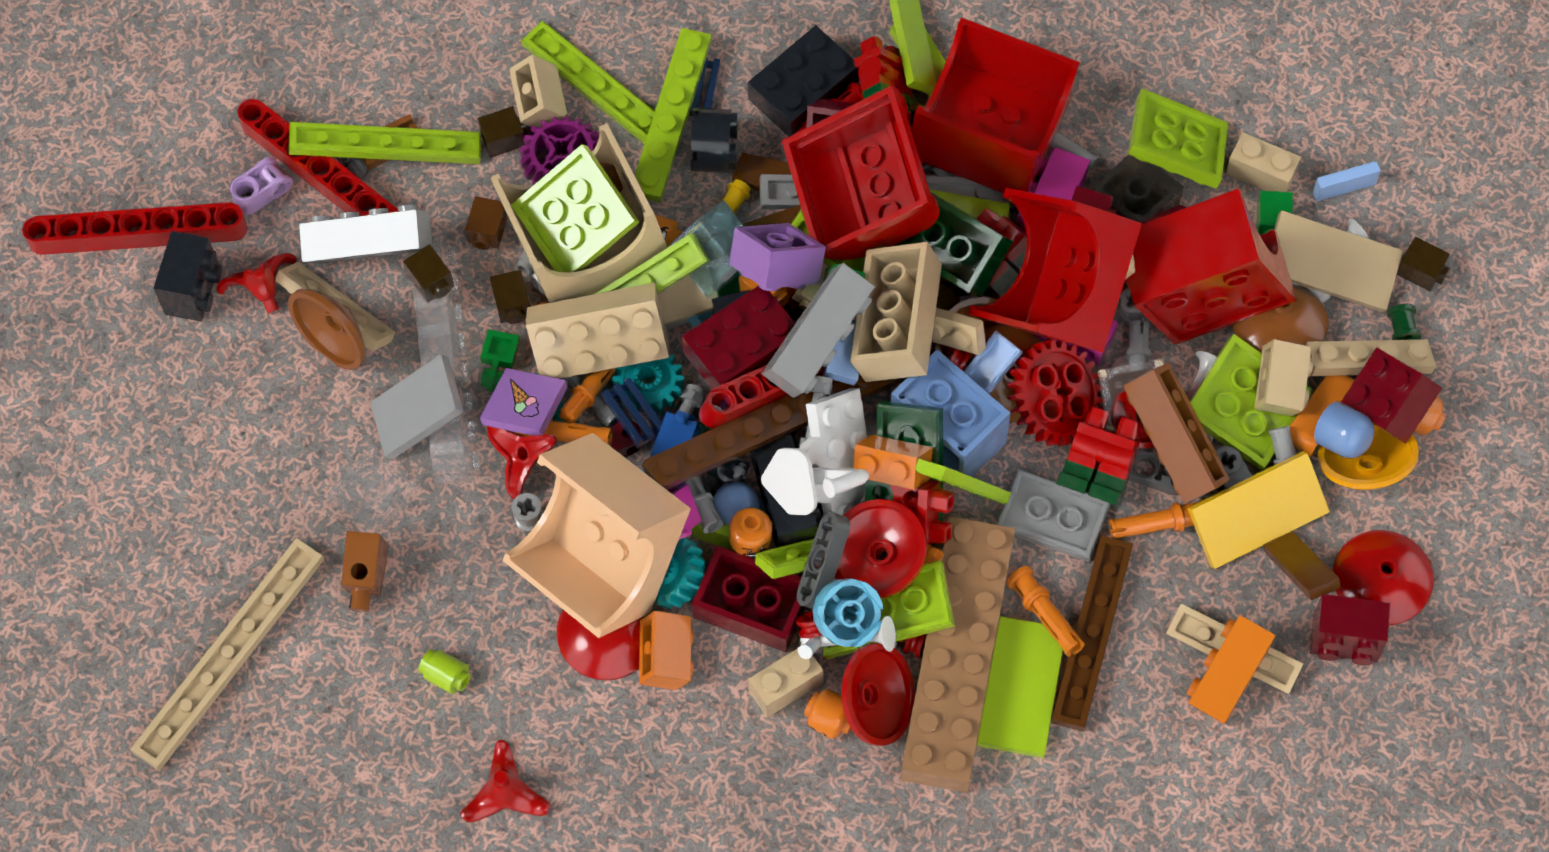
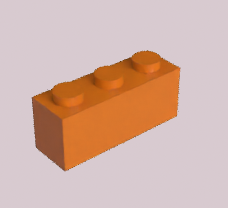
(1230, 668)

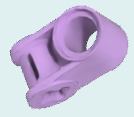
(263, 182)

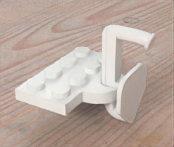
(823, 463)

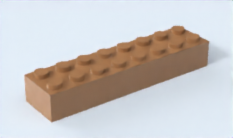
(959, 658)

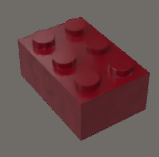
(738, 338)
(747, 600)

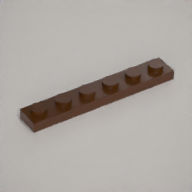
(1094, 629)

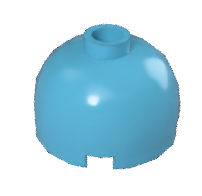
(848, 612)

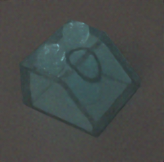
(715, 235)

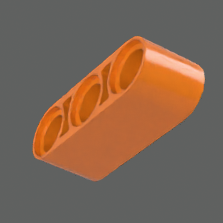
(1303, 427)

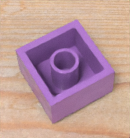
(777, 256)

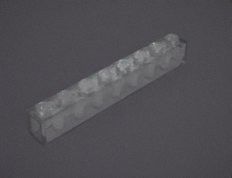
(438, 334)

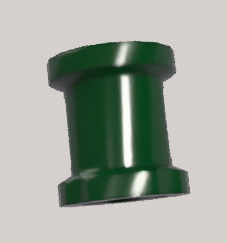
(1403, 322)

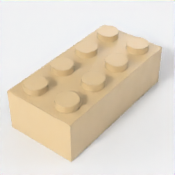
(898, 325)
(598, 332)

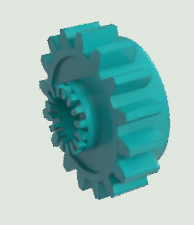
(662, 390)
(682, 576)

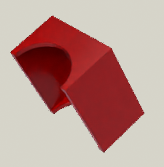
(994, 108)
(1207, 269)
(1069, 271)

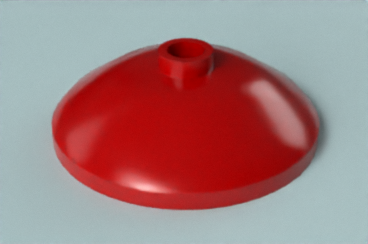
(877, 528)
(1361, 574)
(603, 657)
(877, 694)

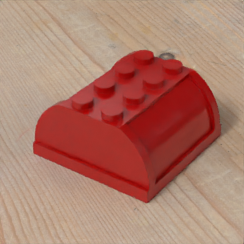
(861, 178)

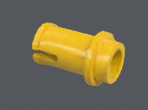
(736, 194)

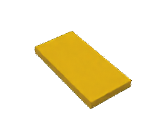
(1258, 510)

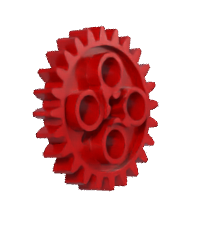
(1053, 391)

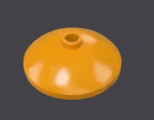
(1379, 467)

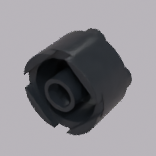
(712, 138)

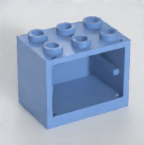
(972, 419)

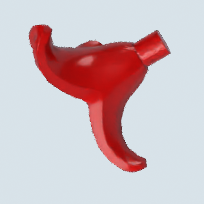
(259, 281)
(520, 454)
(504, 790)

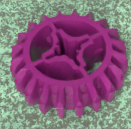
(557, 138)

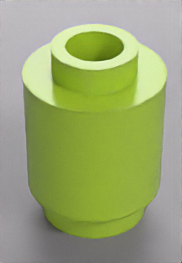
(444, 671)

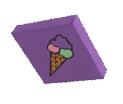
(523, 402)

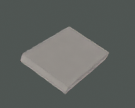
(416, 406)
(1053, 515)

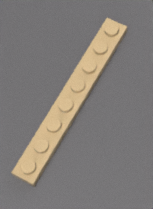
(227, 654)

